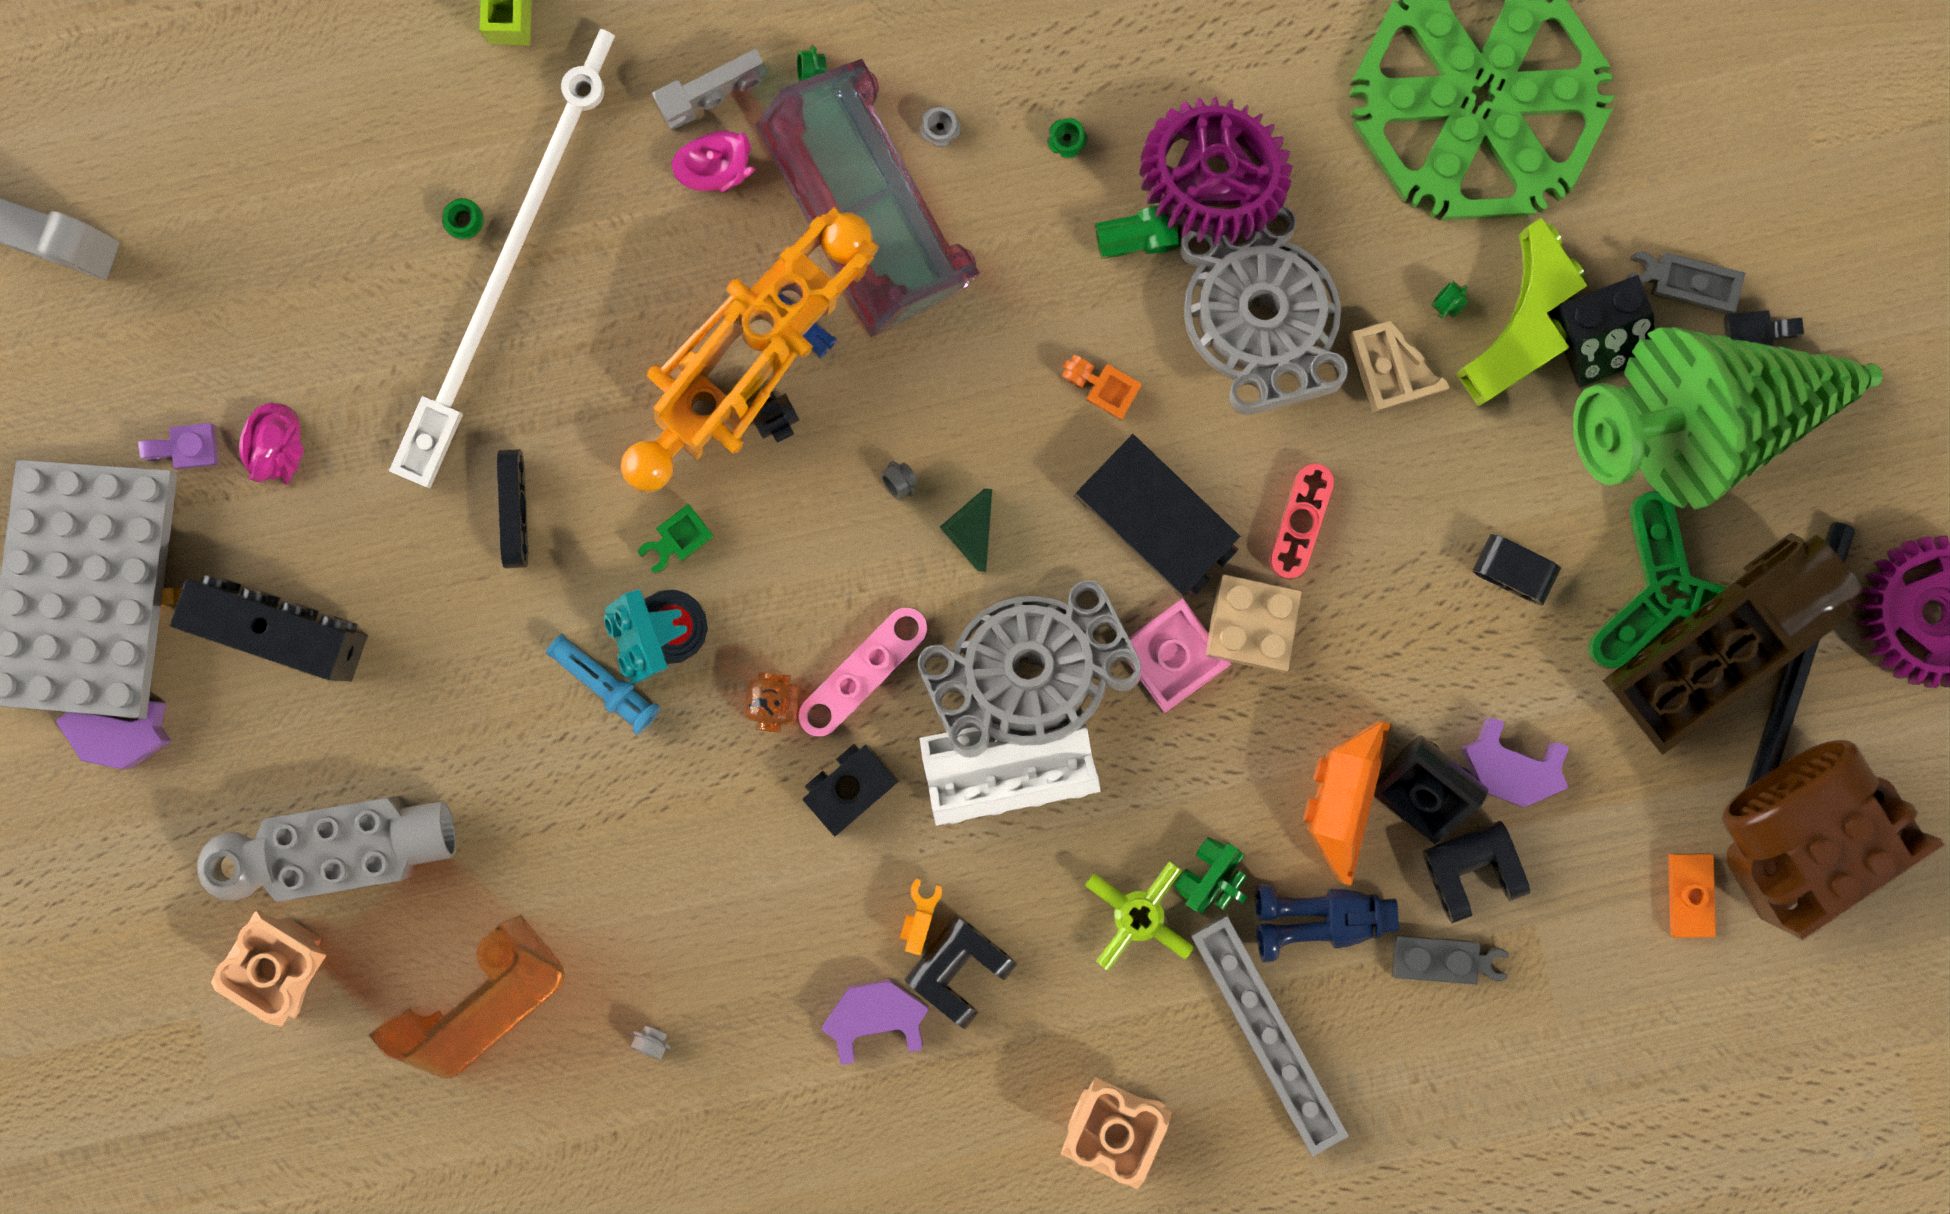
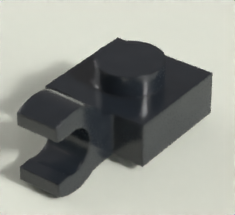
(1759, 329)

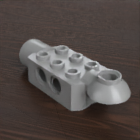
(329, 850)

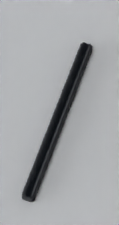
(1792, 682)

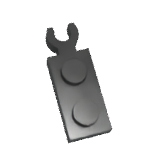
(1691, 281)
(1443, 960)

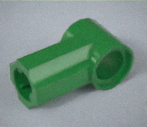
(1136, 234)

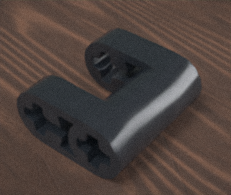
(1471, 852)
(946, 958)

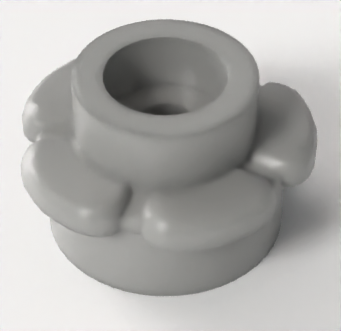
(944, 116)
(650, 1042)

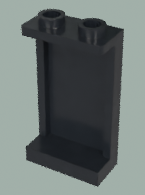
(1159, 516)

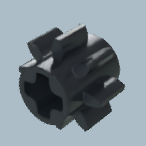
(776, 418)

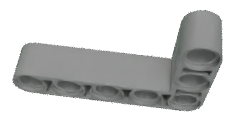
(57, 239)

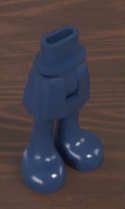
(1348, 914)

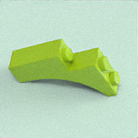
(1530, 334)

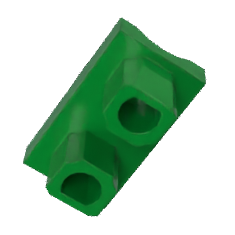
(1223, 862)

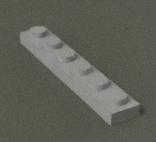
(1269, 1035)

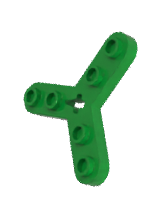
(1661, 562)

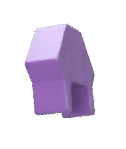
(114, 739)
(1513, 775)
(872, 1010)

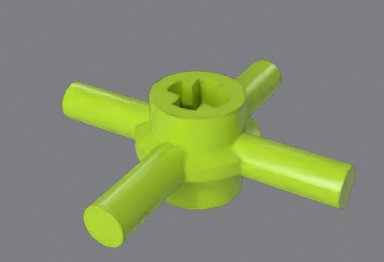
(1154, 911)

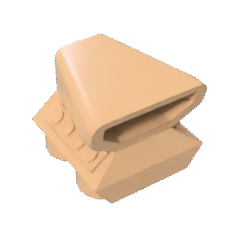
(270, 968)
(1116, 1132)

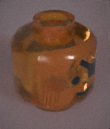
(771, 701)

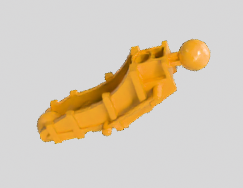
(844, 240)

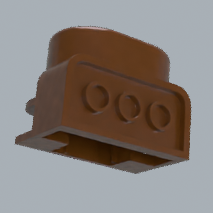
(1820, 837)

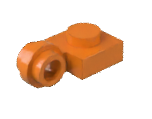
(1110, 391)

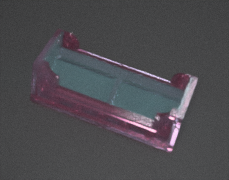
(843, 158)

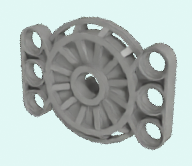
(1284, 282)
(1046, 638)

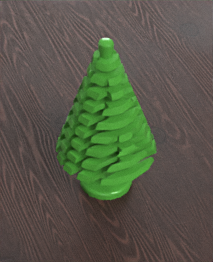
(1709, 411)

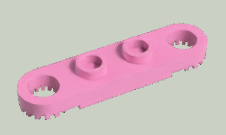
(862, 672)

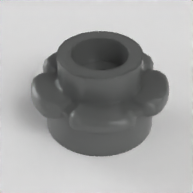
(899, 479)

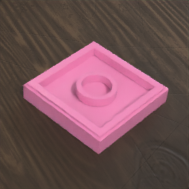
(1174, 656)

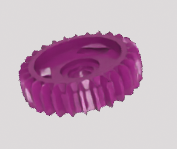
(1193, 186)
(1899, 606)

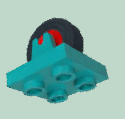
(654, 631)

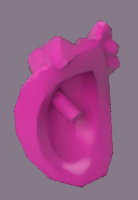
(713, 161)
(271, 443)

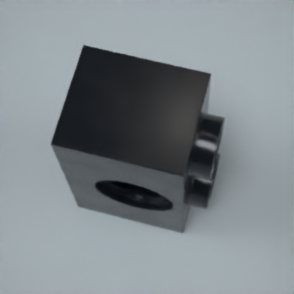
(838, 811)

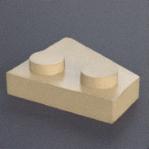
(1391, 367)

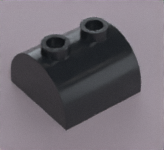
(1429, 789)

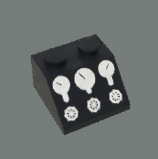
(1604, 328)

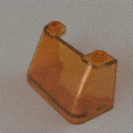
(520, 980)

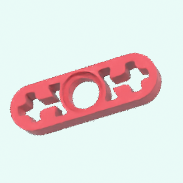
(1301, 489)

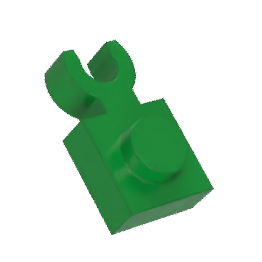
(681, 534)

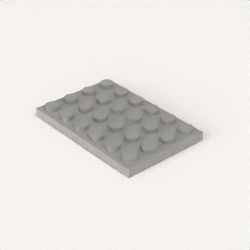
(83, 587)

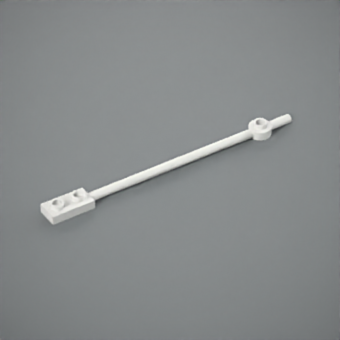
(435, 421)

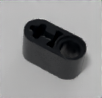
(1516, 569)

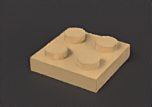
(1253, 623)

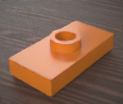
(1691, 895)

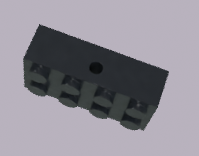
(275, 632)

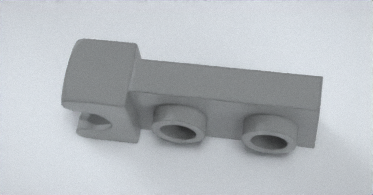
(709, 90)

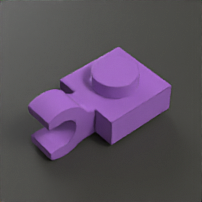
(188, 447)

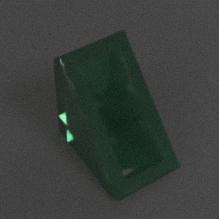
(970, 530)

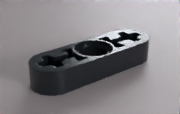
(512, 508)

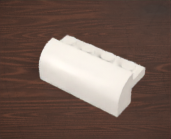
(1006, 773)

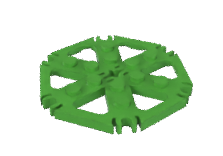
(1504, 127)

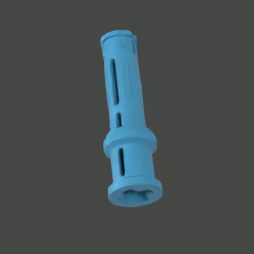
(616, 701)

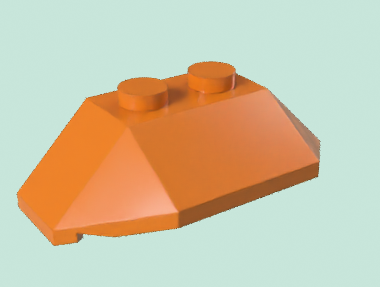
(1345, 797)

